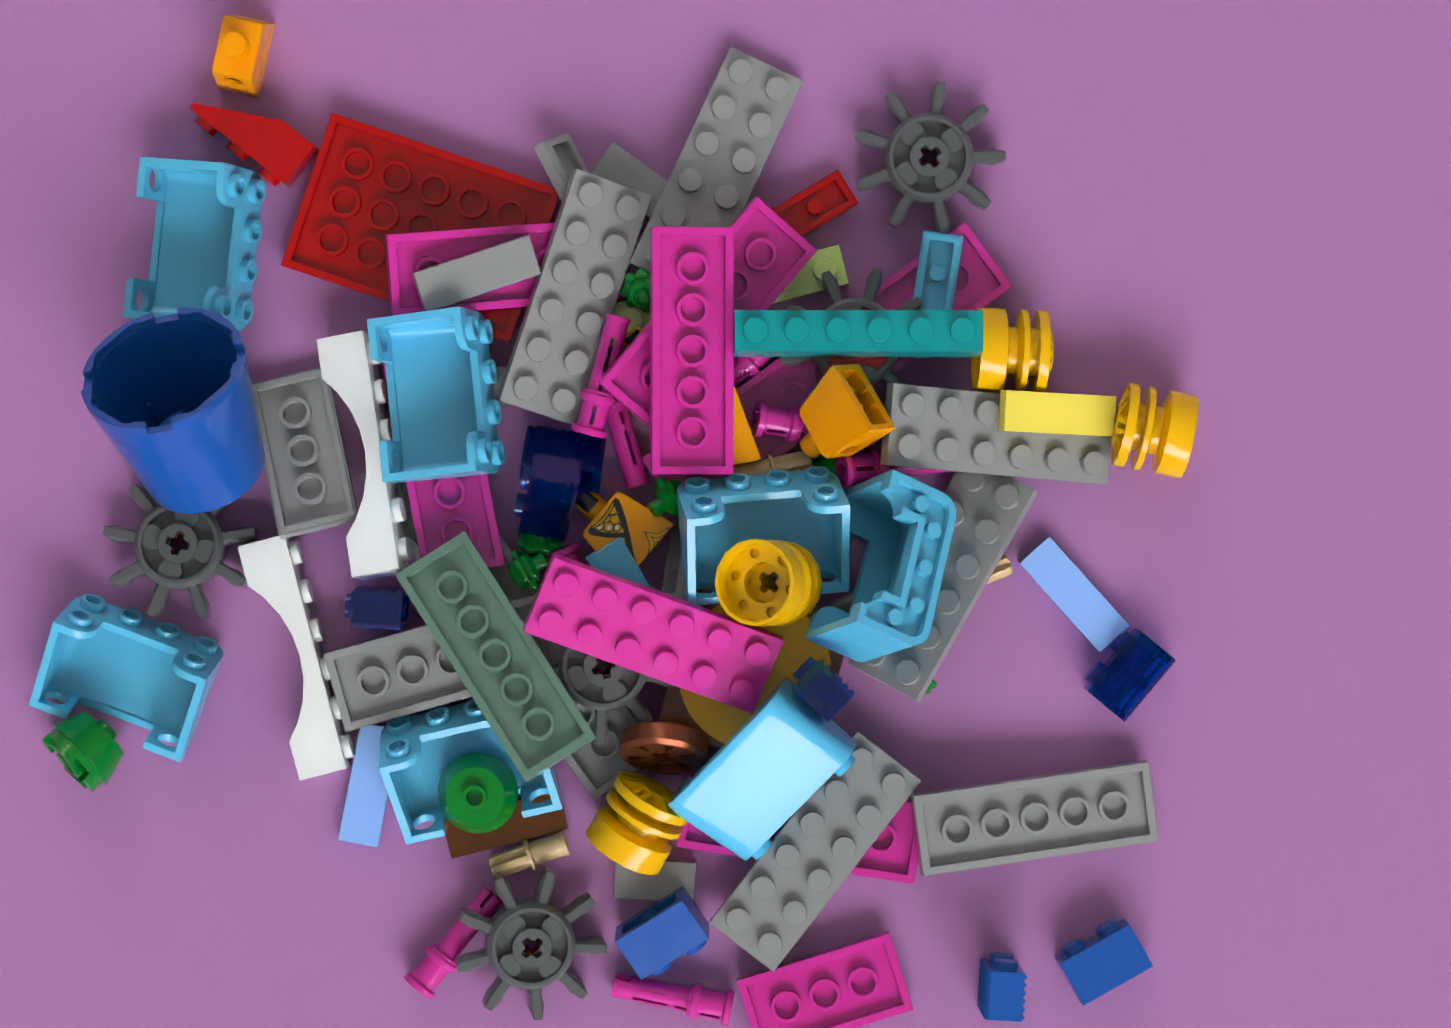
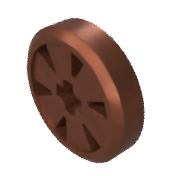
(663, 747)

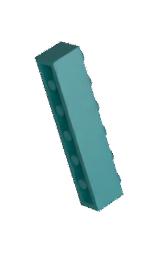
(858, 333)

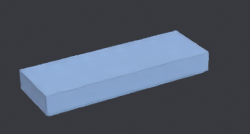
(1073, 594)
(366, 792)

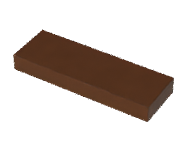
(514, 830)

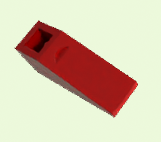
(267, 140)

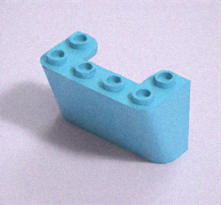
(201, 239)
(438, 394)
(776, 505)
(128, 670)
(420, 749)

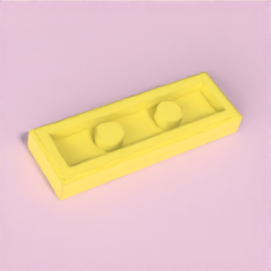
(1057, 413)

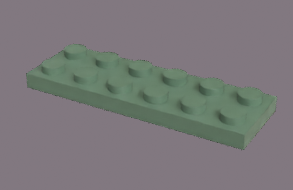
(495, 657)

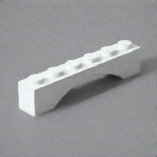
(376, 537)
(274, 574)

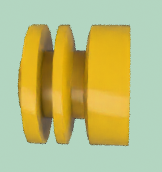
(1013, 351)
(1154, 430)
(748, 583)
(636, 823)

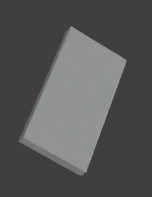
(304, 454)

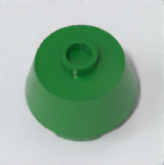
(85, 749)
(478, 793)

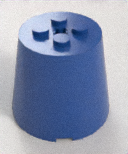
(179, 407)

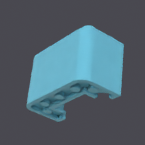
(900, 570)

